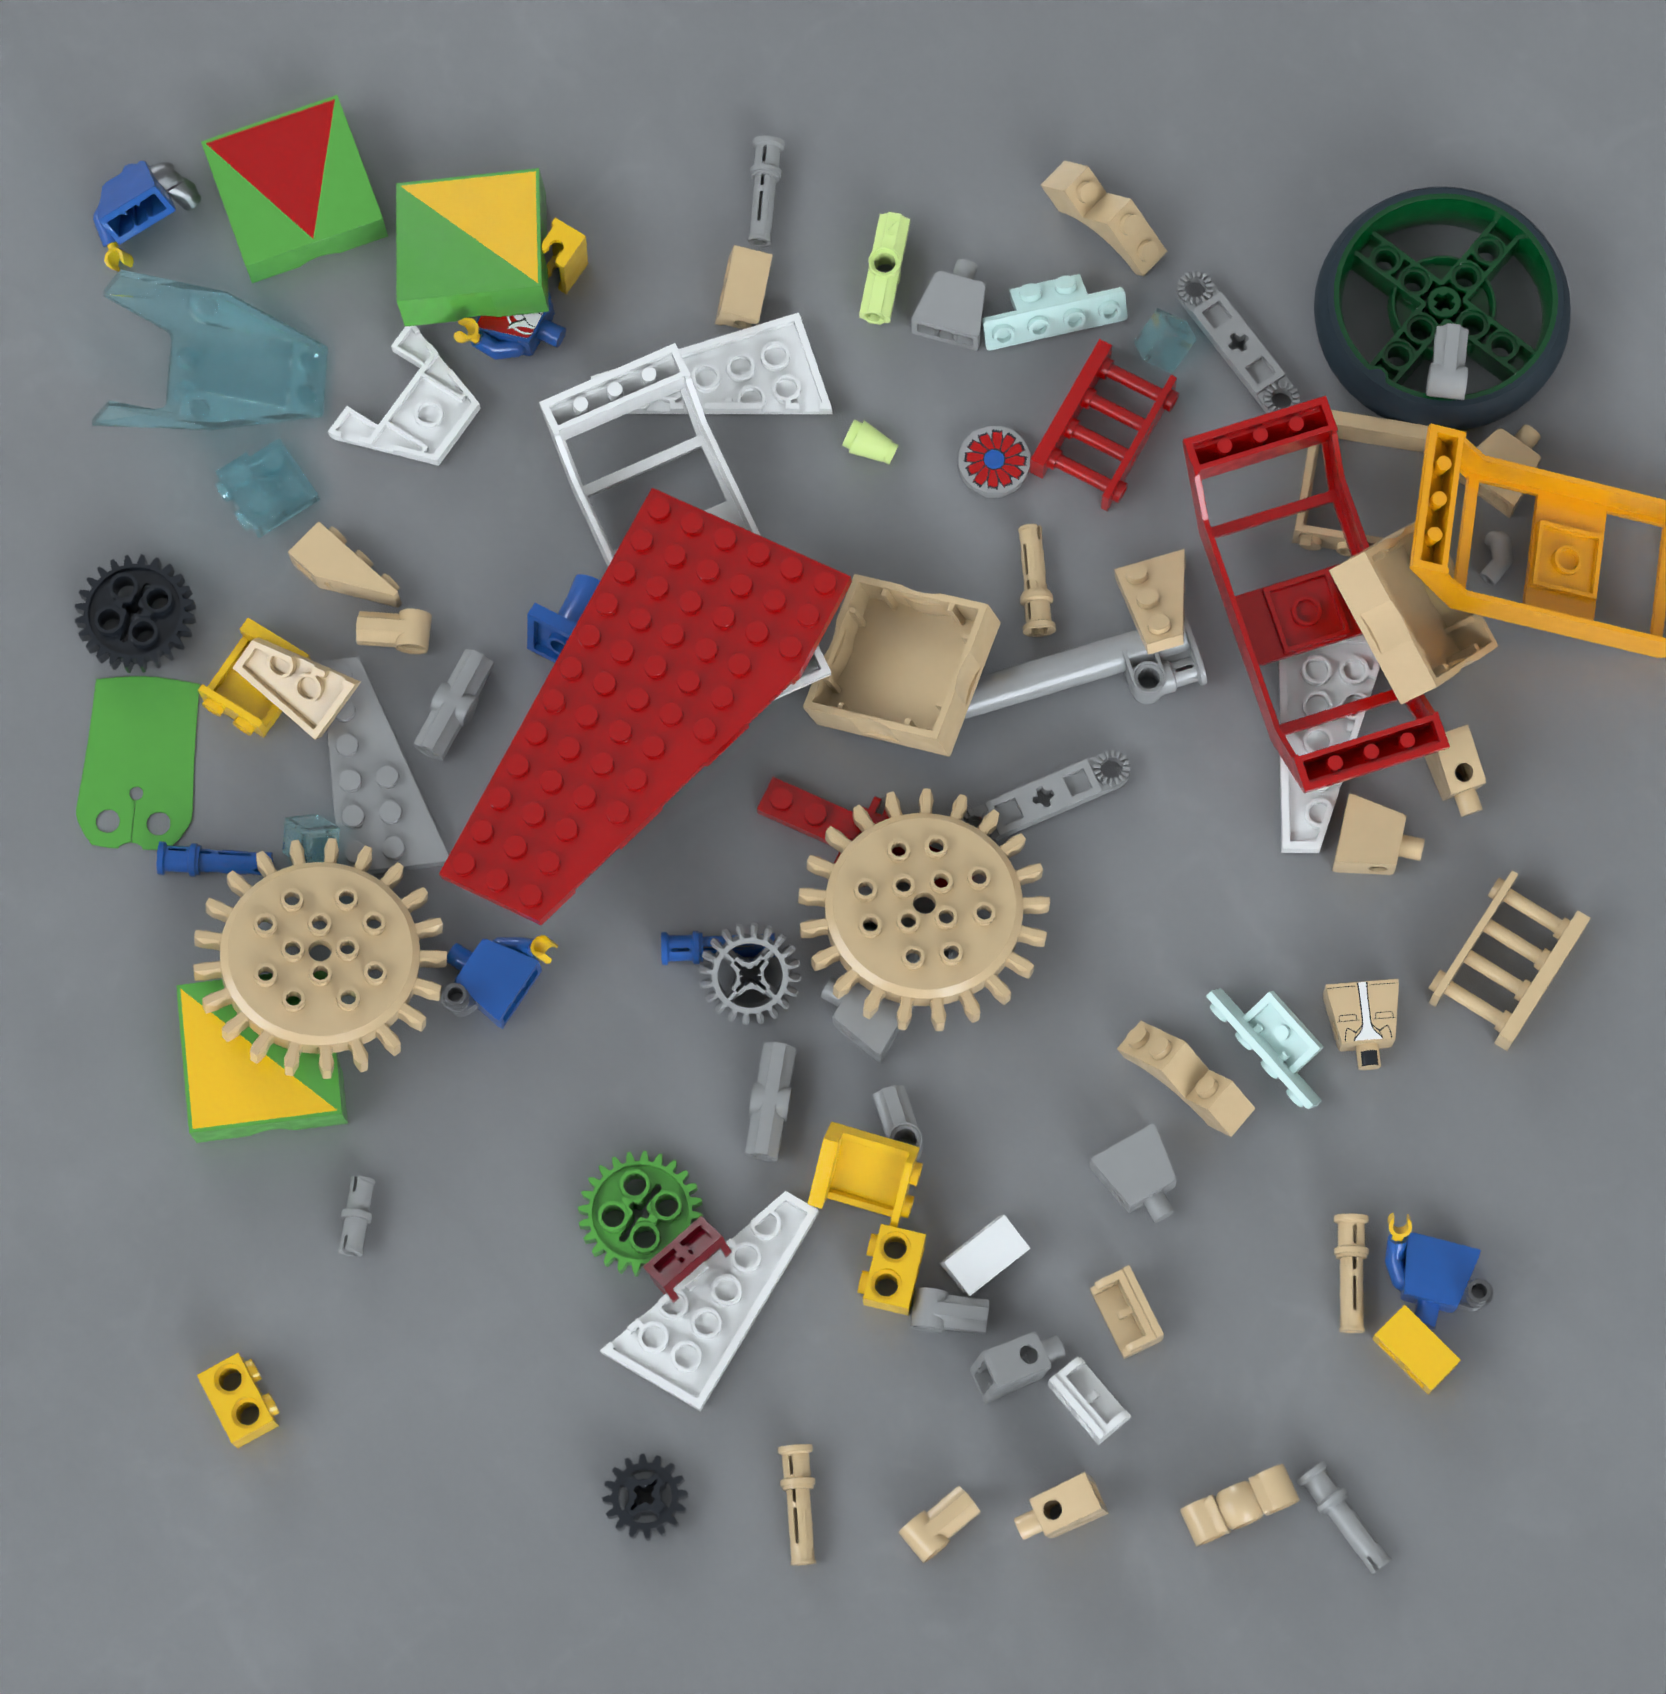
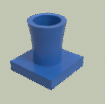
(550, 631)

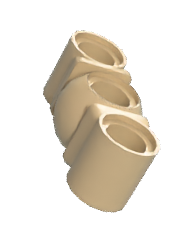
(1239, 1505)

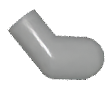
(1502, 556)

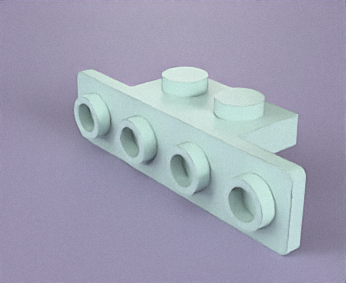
(1052, 310)
(1276, 1037)

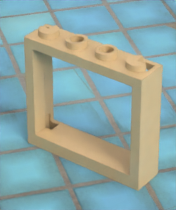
(1358, 429)

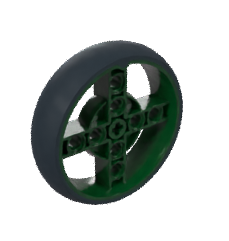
(1503, 235)

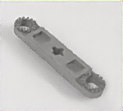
(1222, 324)
(1068, 787)

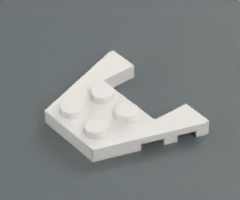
(424, 417)

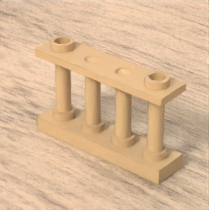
(1526, 992)

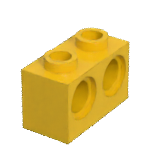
(902, 1271)
(231, 1404)

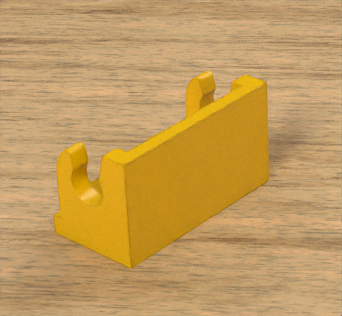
(569, 253)
(1416, 1349)

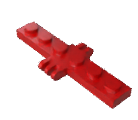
(815, 815)

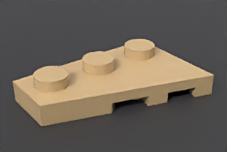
(1156, 599)
(296, 685)

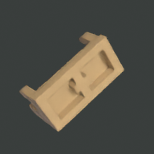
(743, 288)
(1126, 1312)

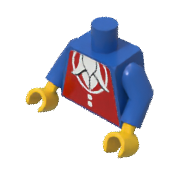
(511, 335)

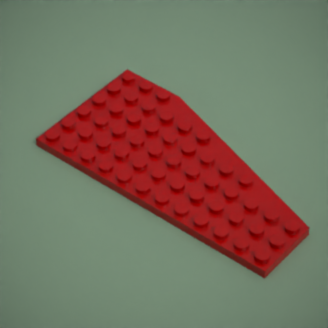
(651, 687)

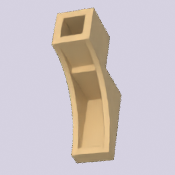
(1113, 217)
(1182, 1071)

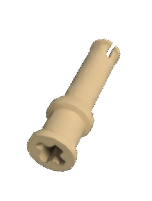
(1036, 596)
(1351, 1253)
(797, 1485)

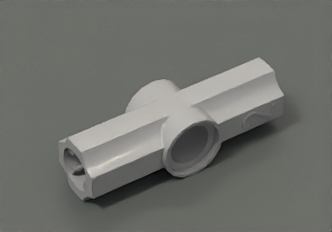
(454, 704)
(770, 1101)

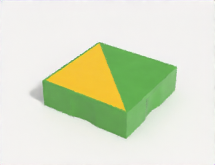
(471, 247)
(234, 1095)

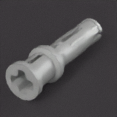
(765, 176)
(1332, 1500)

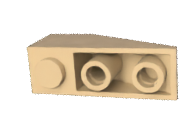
(335, 567)

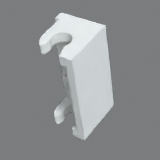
(984, 1255)
(1088, 1400)

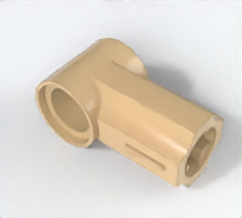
(405, 631)
(933, 1529)

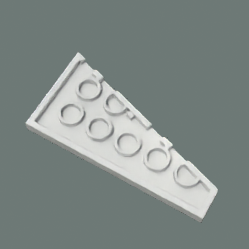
(751, 373)
(1308, 686)
(693, 1340)

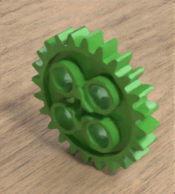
(610, 1196)

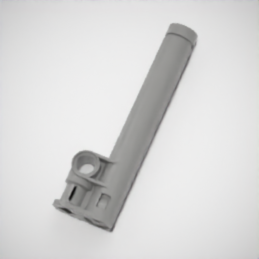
(1090, 663)

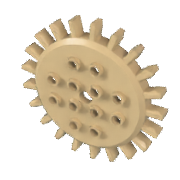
(879, 956)
(321, 1019)

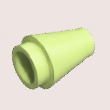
(869, 442)

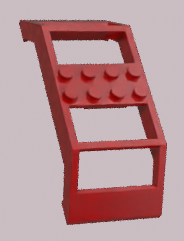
(1305, 609)

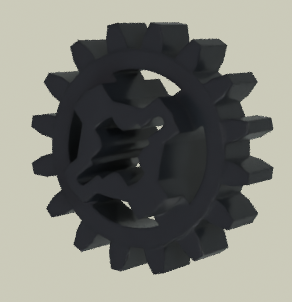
(658, 1508)

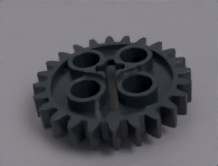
(105, 604)

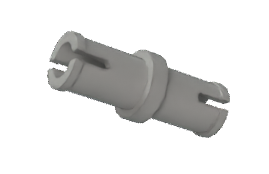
(356, 1216)

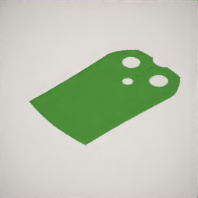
(141, 739)

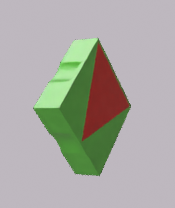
(294, 188)

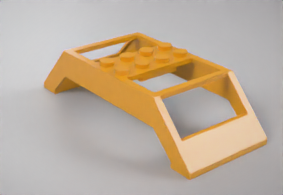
(1562, 545)

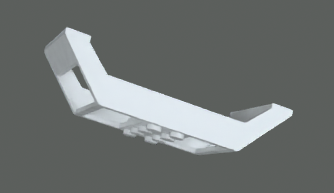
(623, 392)

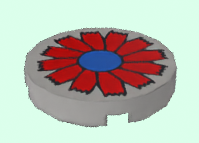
(994, 461)

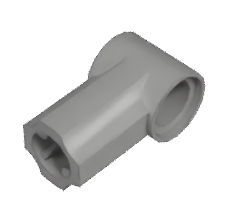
(1448, 372)
(897, 1115)
(938, 1311)

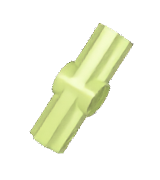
(882, 286)

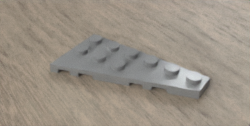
(374, 787)

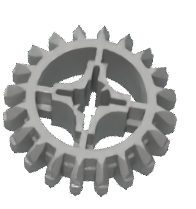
(727, 998)

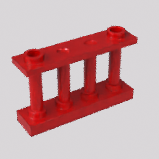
(1085, 396)

